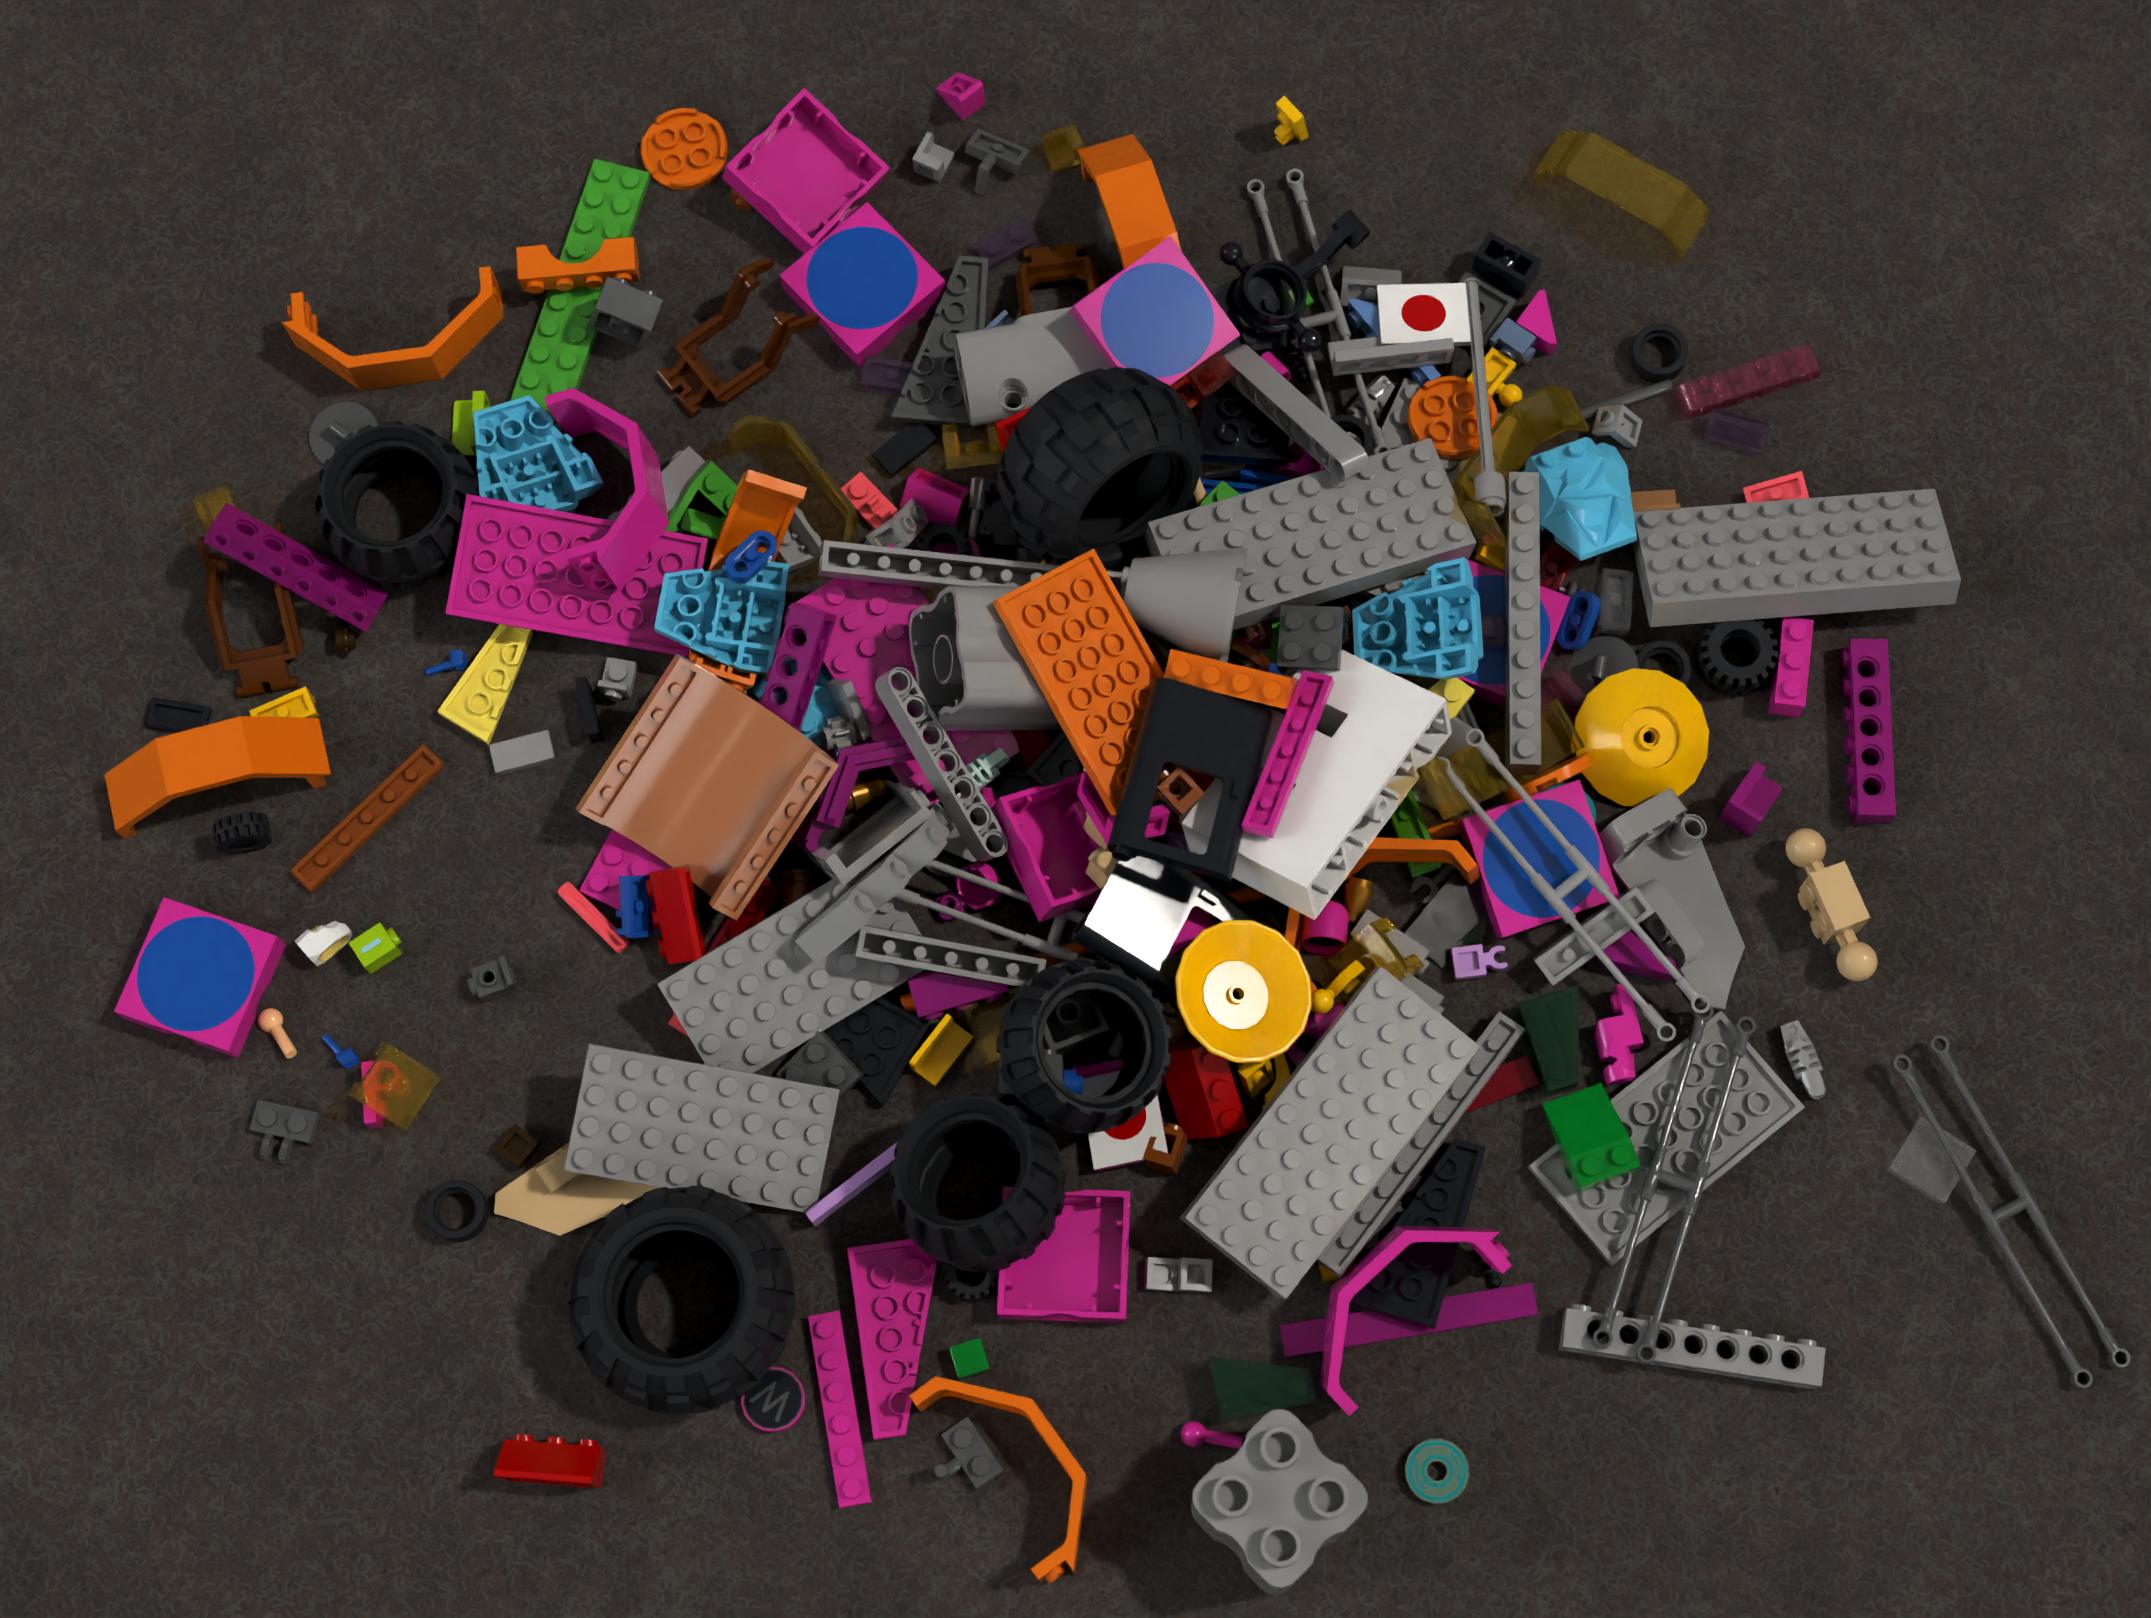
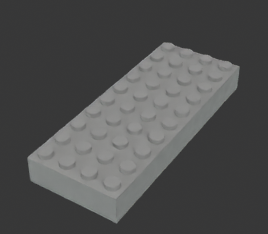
(1327, 535)
(1794, 558)
(1330, 1132)

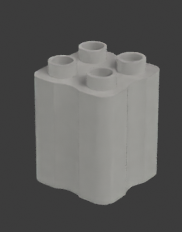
(973, 666)
(1277, 1501)

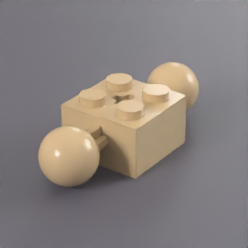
(1832, 903)

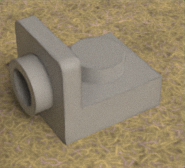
(1619, 424)
(618, 679)

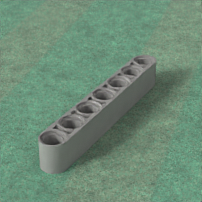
(1296, 414)
(928, 758)

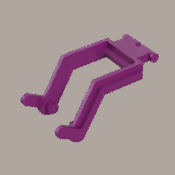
(833, 800)

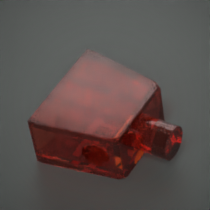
(1205, 379)

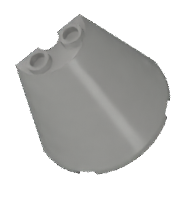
(1187, 598)

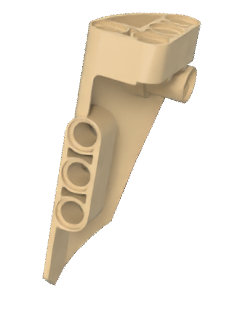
(561, 1198)

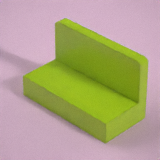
(463, 423)

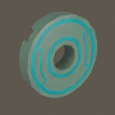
(1450, 1457)

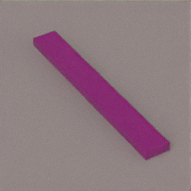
(1455, 1313)

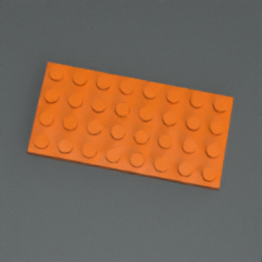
(1086, 665)

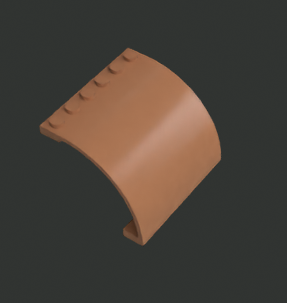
(709, 783)

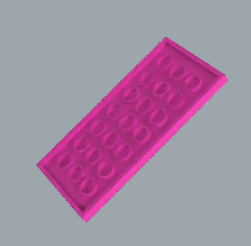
(518, 575)
(874, 639)

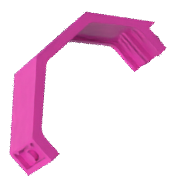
(644, 517)
(1368, 1267)

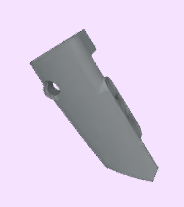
(1021, 363)
(1666, 860)

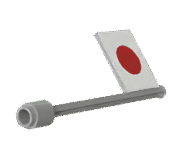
(1443, 312)

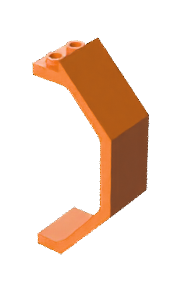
(1129, 195)
(404, 365)
(758, 505)
(213, 758)
(1397, 851)
(938, 1387)

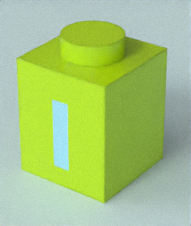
(376, 947)

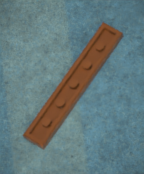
(367, 818)

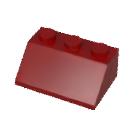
(676, 914)
(1203, 1092)
(551, 1462)

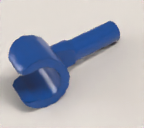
(457, 662)
(347, 1057)

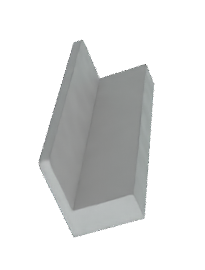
(1369, 355)
(1604, 928)

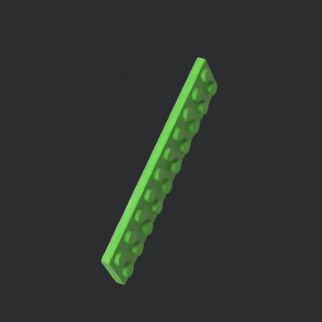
(561, 334)

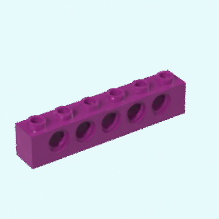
(295, 567)
(1874, 657)
(809, 658)

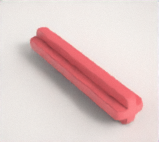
(593, 917)

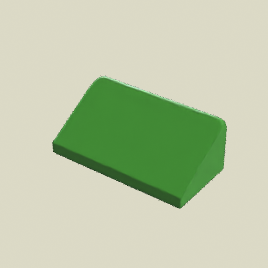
(701, 524)

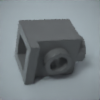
(503, 982)

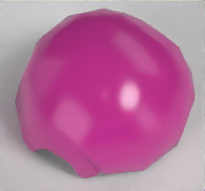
(975, 894)

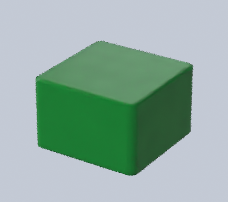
(969, 1359)

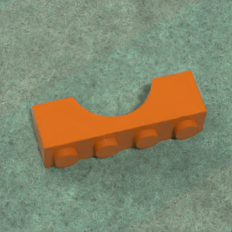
(542, 271)
(1230, 679)

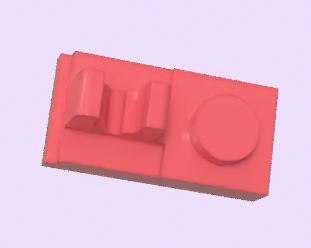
(1781, 488)
(869, 501)

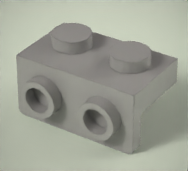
(800, 544)

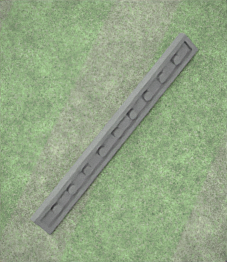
(1376, 1206)

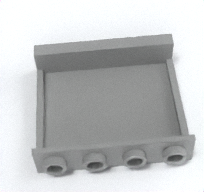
(874, 835)

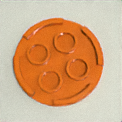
(684, 149)
(1447, 415)
(1551, 775)

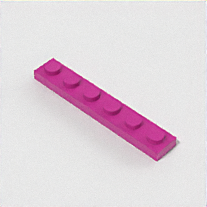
(1287, 754)
(839, 1409)

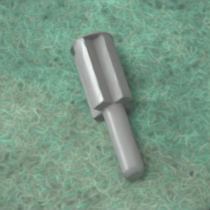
(976, 505)

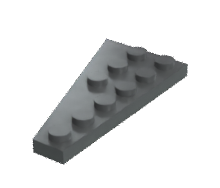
(933, 385)

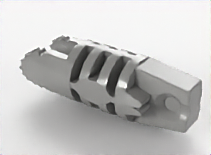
(1378, 394)
(1803, 1059)

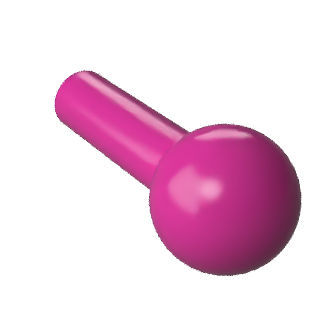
(1194, 1435)

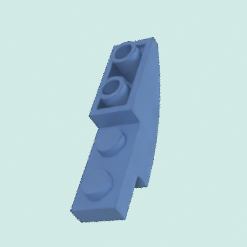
(1365, 316)

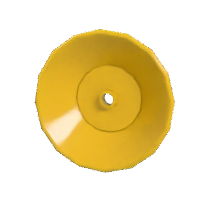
(1613, 730)
(1270, 985)

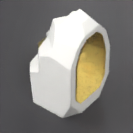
(324, 941)

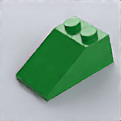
(1591, 1138)

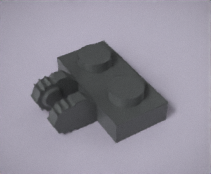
(285, 1123)

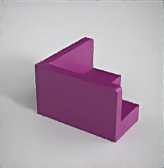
(1751, 801)

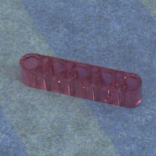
(1748, 381)

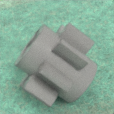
(838, 734)

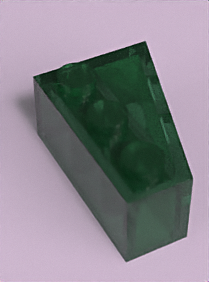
(1553, 1038)
(1257, 1388)

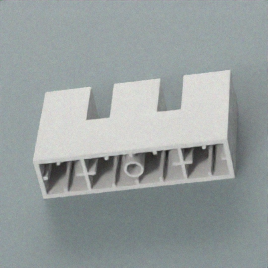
(1343, 789)

